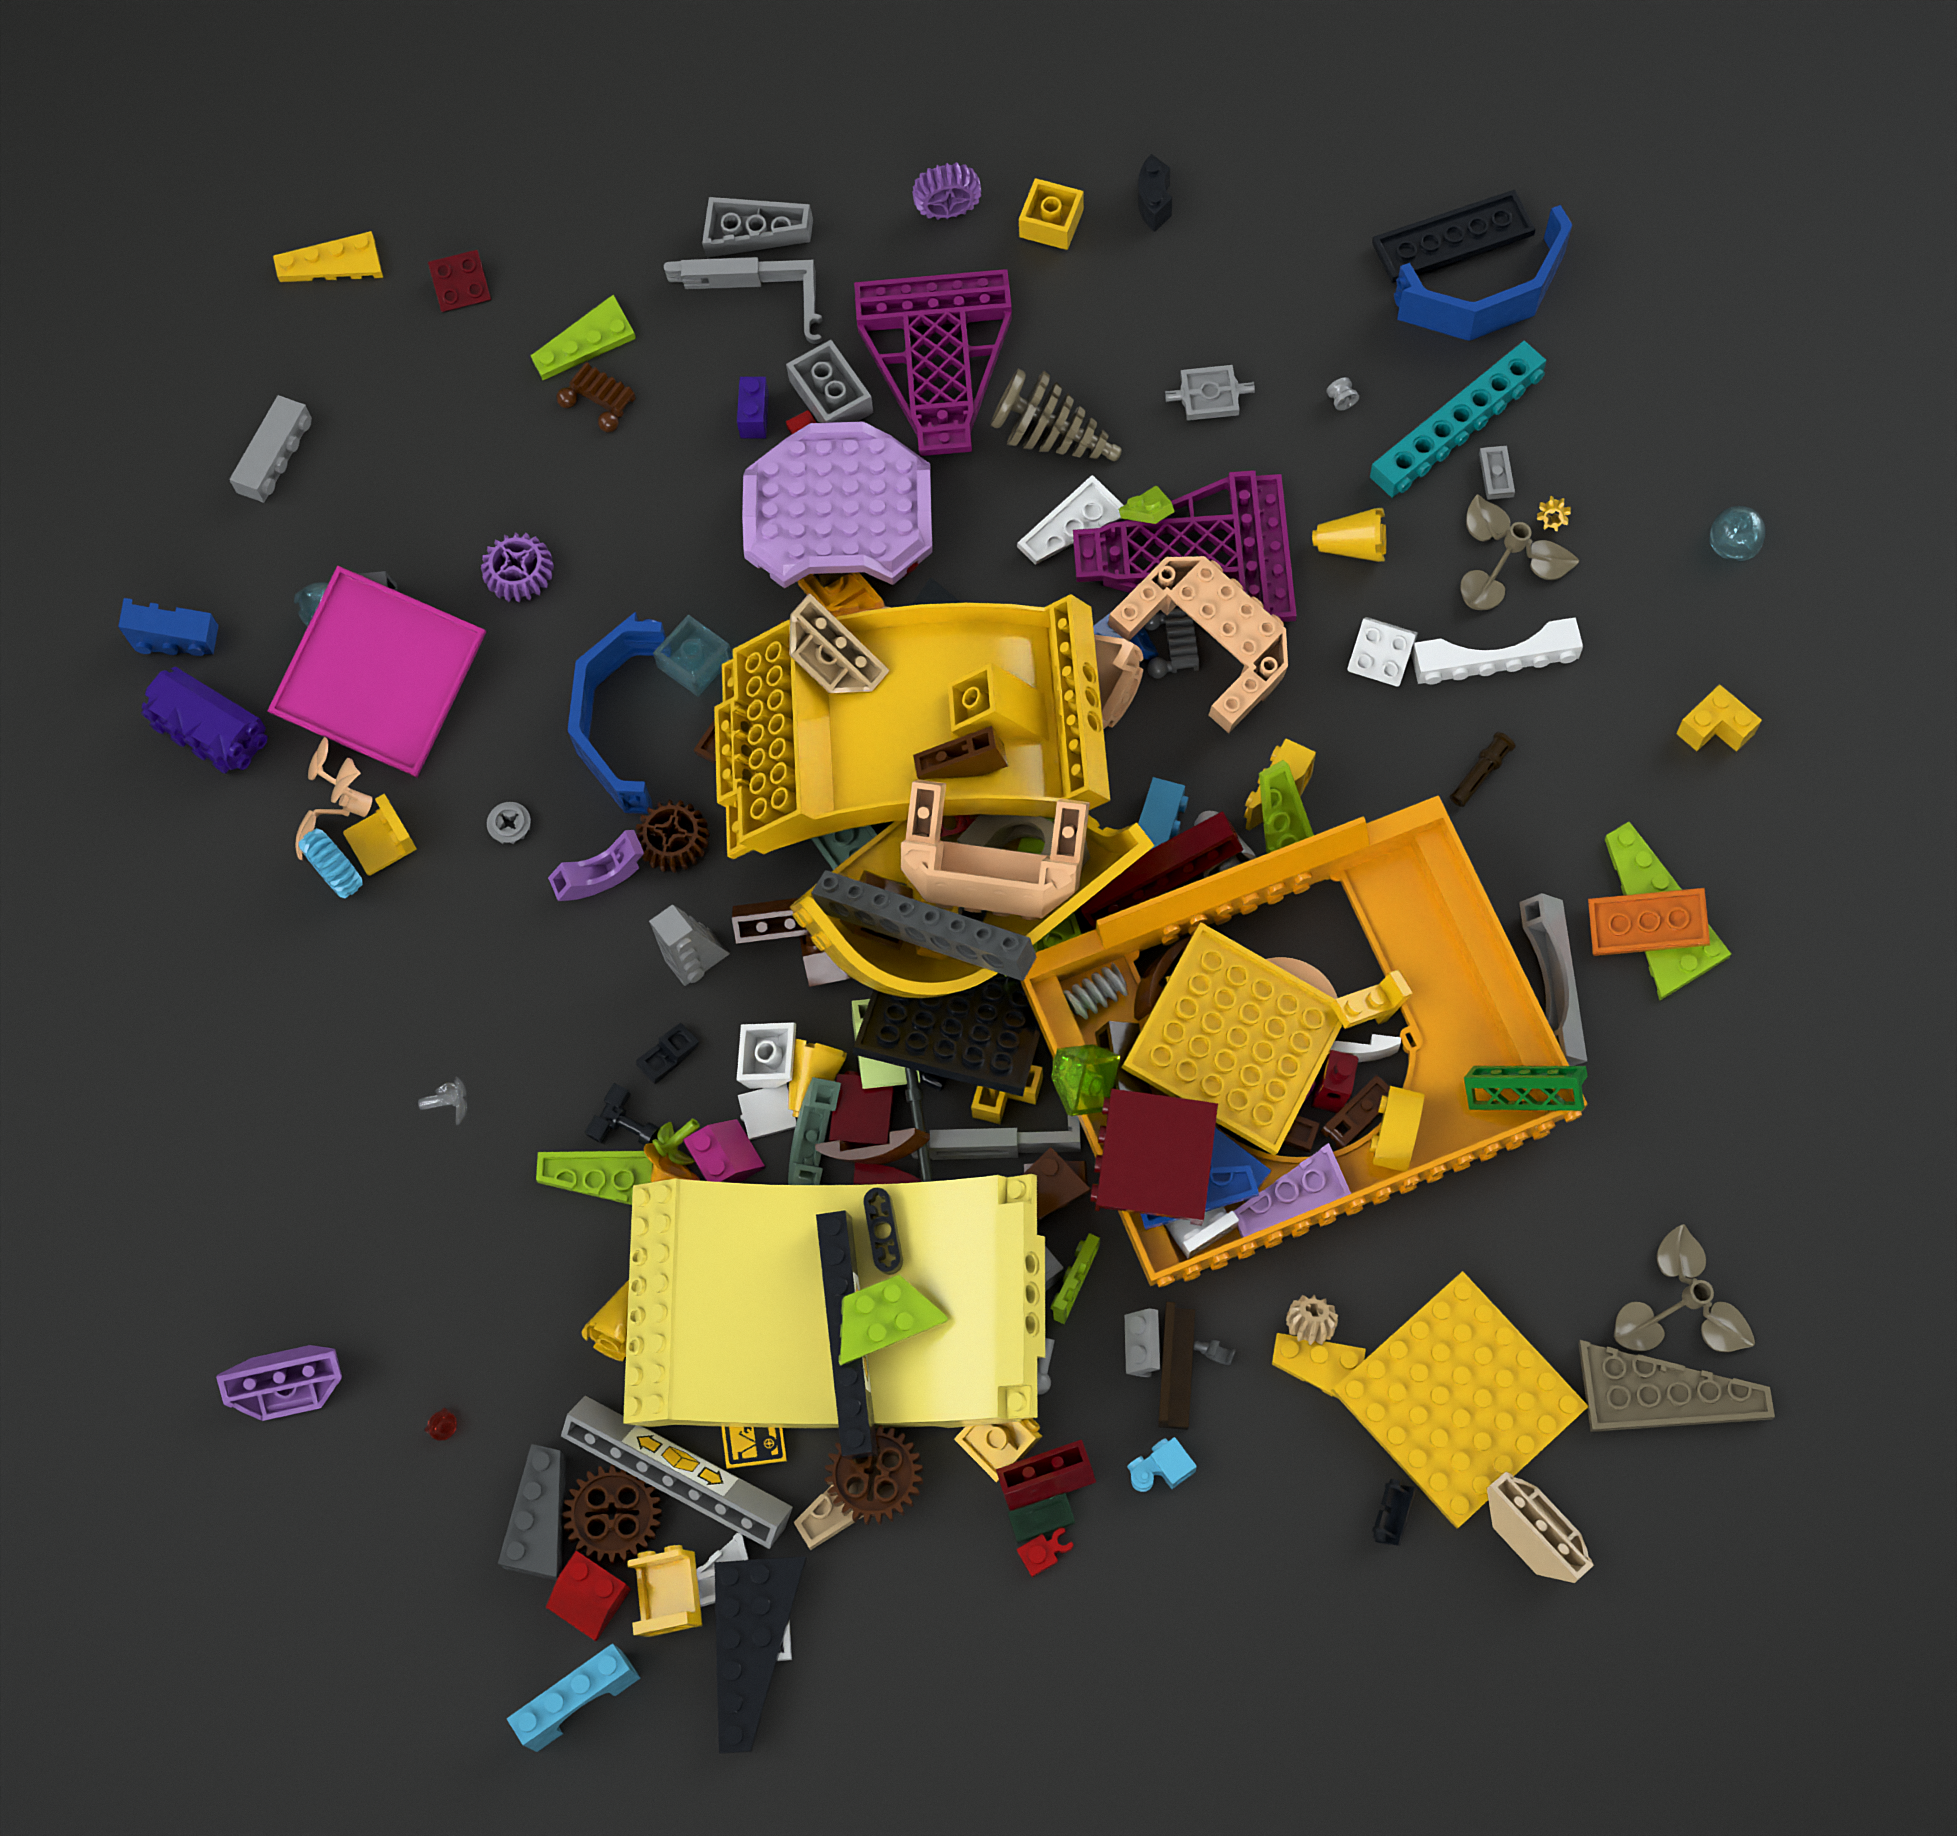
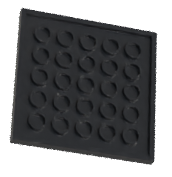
(965, 1036)

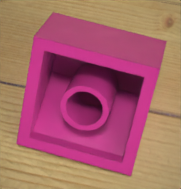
(724, 1152)

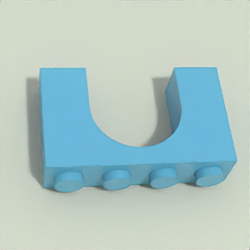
(540, 1719)

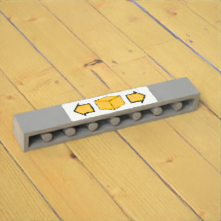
(677, 1472)

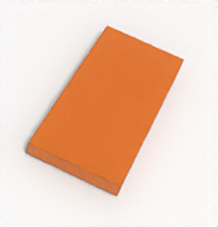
(1649, 922)

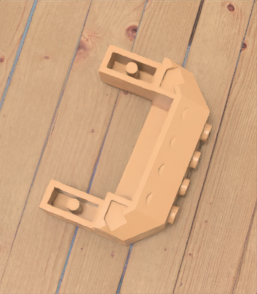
(1225, 614)
(989, 876)

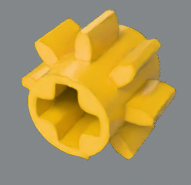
(1550, 507)

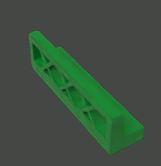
(1529, 1078)

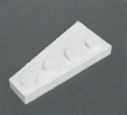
(1085, 508)

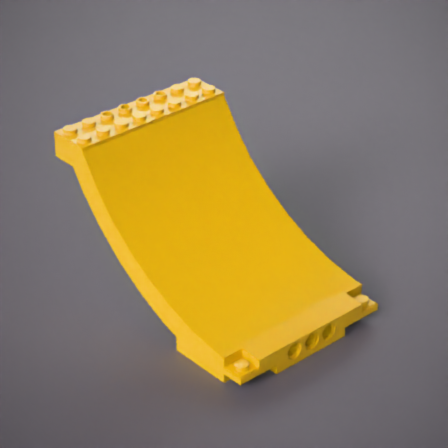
(830, 762)

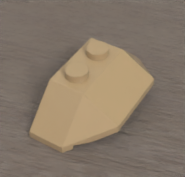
(831, 651)
(1537, 1530)

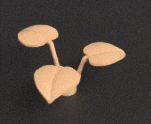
(350, 799)

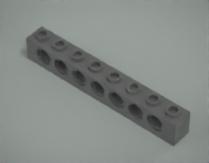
(925, 925)

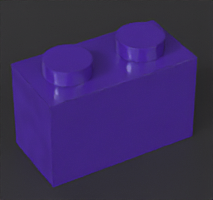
(753, 407)

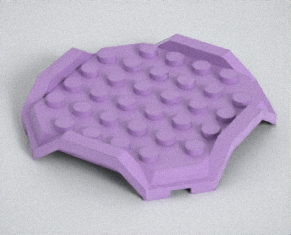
(837, 504)

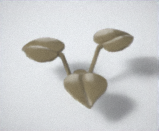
(1488, 521)
(1684, 1257)

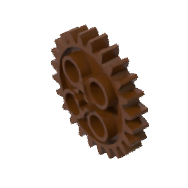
(901, 1477)
(611, 1541)

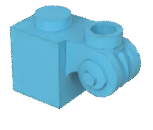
(1167, 1460)

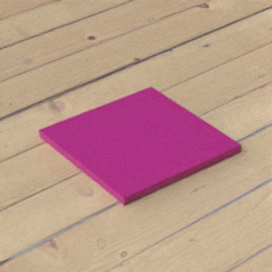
(377, 671)

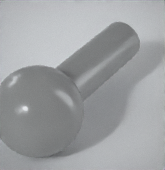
(1043, 1378)

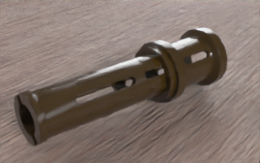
(1489, 760)

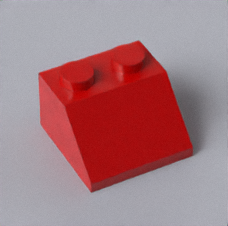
(587, 1596)

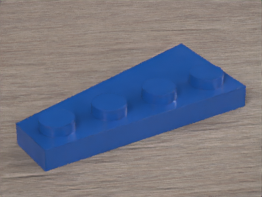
(1225, 1187)

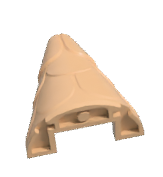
(1117, 676)

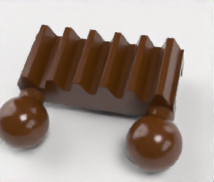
(600, 390)

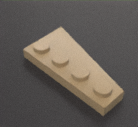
(825, 1520)

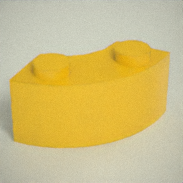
(1398, 1128)

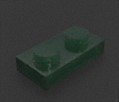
(1041, 1518)

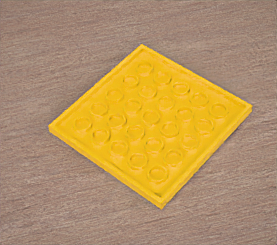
(1236, 1037)
(1459, 1398)

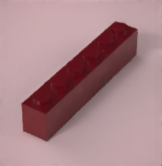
(1166, 867)

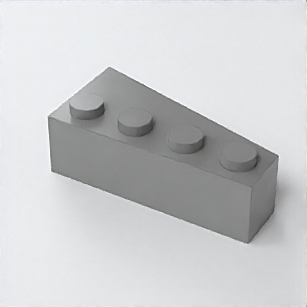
(754, 225)

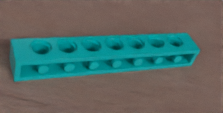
(1521, 360)

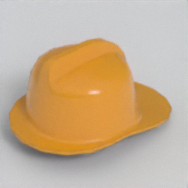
(664, 1168)

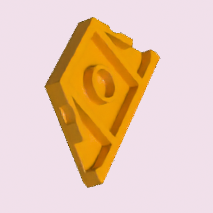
(844, 596)

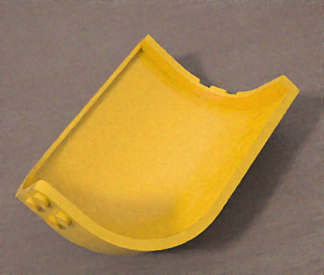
(919, 976)

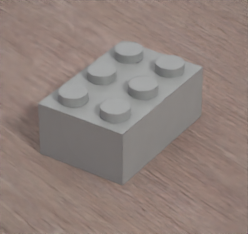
(829, 386)

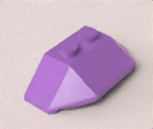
(281, 1382)

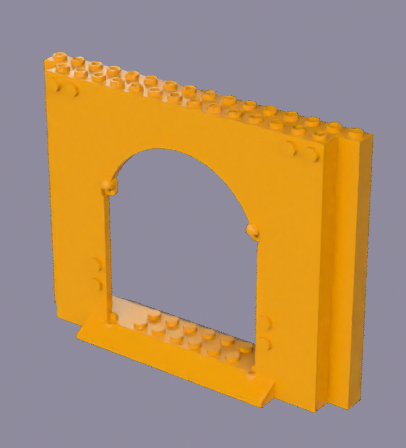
(1421, 918)

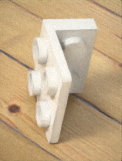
(1381, 651)
(1195, 1238)

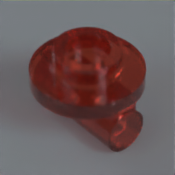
(441, 1425)

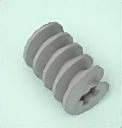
(1096, 991)

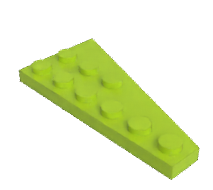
(1644, 873)

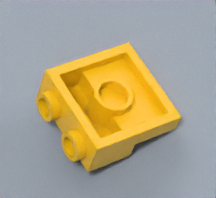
(999, 1443)

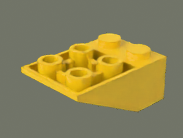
(1301, 765)

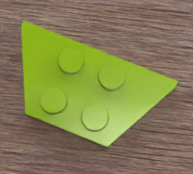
(884, 1317)

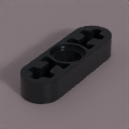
(879, 1253)

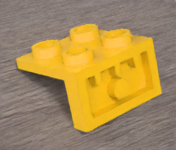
(379, 838)

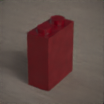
(862, 1114)

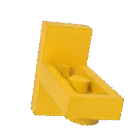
(1373, 1002)

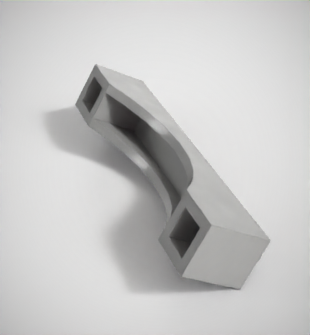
(1547, 930)

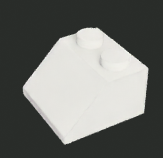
(766, 1054)

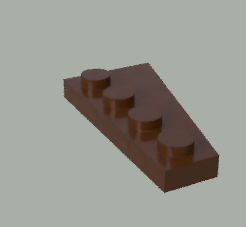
(1055, 1183)

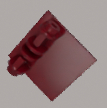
(459, 280)

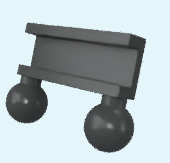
(1180, 642)

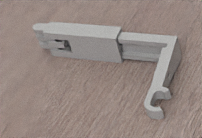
(749, 273)
(1000, 1142)

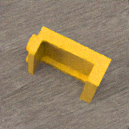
(666, 1591)

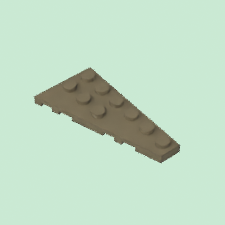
(1652, 1393)

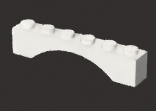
(1441, 660)

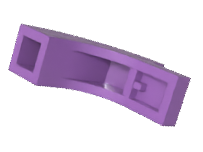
(598, 873)

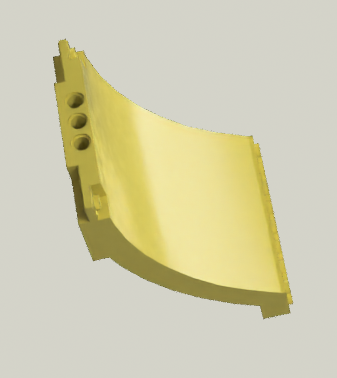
(736, 1316)

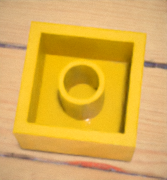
(1051, 214)

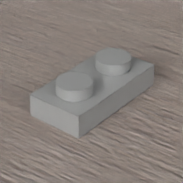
(1496, 472)

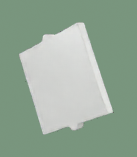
(766, 1112)

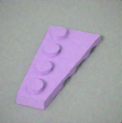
(1304, 1188)

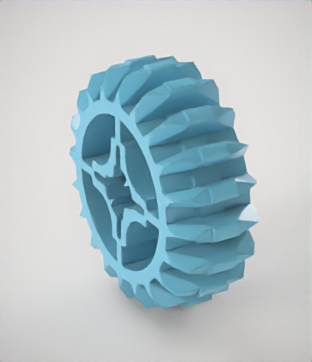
(330, 863)

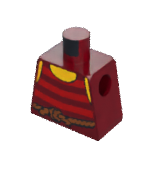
(1335, 1077)

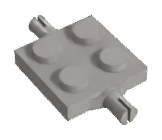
(1209, 392)

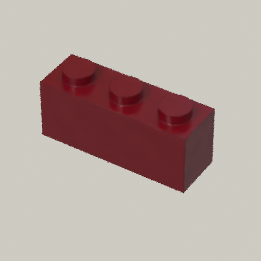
(1046, 1475)

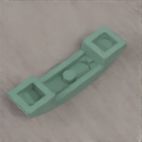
(811, 1130)

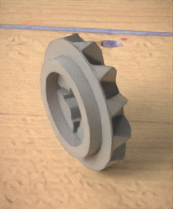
(509, 811)

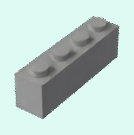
(271, 449)

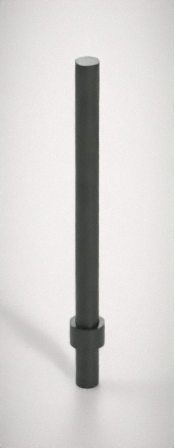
(914, 1096)

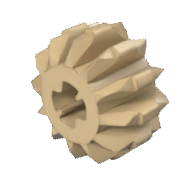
(1312, 1320)

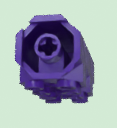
(203, 720)

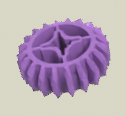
(946, 191)
(524, 555)

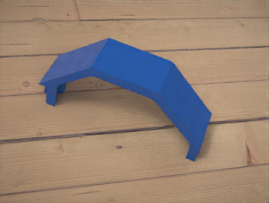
(1478, 318)
(591, 669)

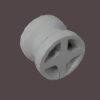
(1342, 393)

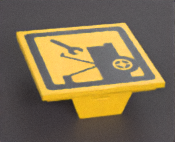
(753, 1446)

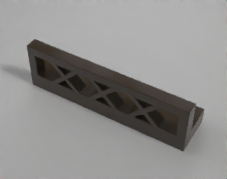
(1176, 1367)

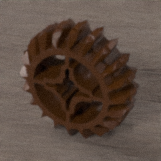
(690, 843)

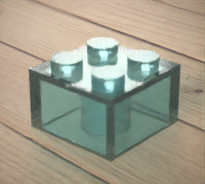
(692, 655)

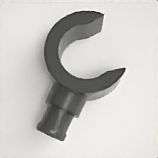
(1215, 1352)

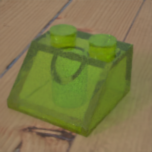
(1084, 1077)

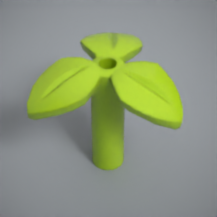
(669, 1142)

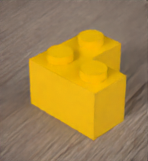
(1719, 715)
(991, 1103)

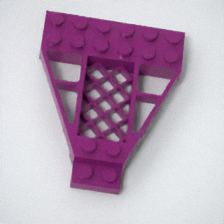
(931, 303)
(1254, 524)

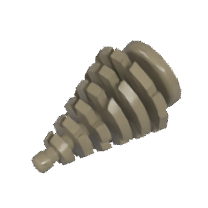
(1056, 423)

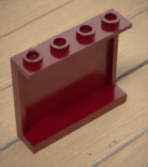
(1155, 1155)

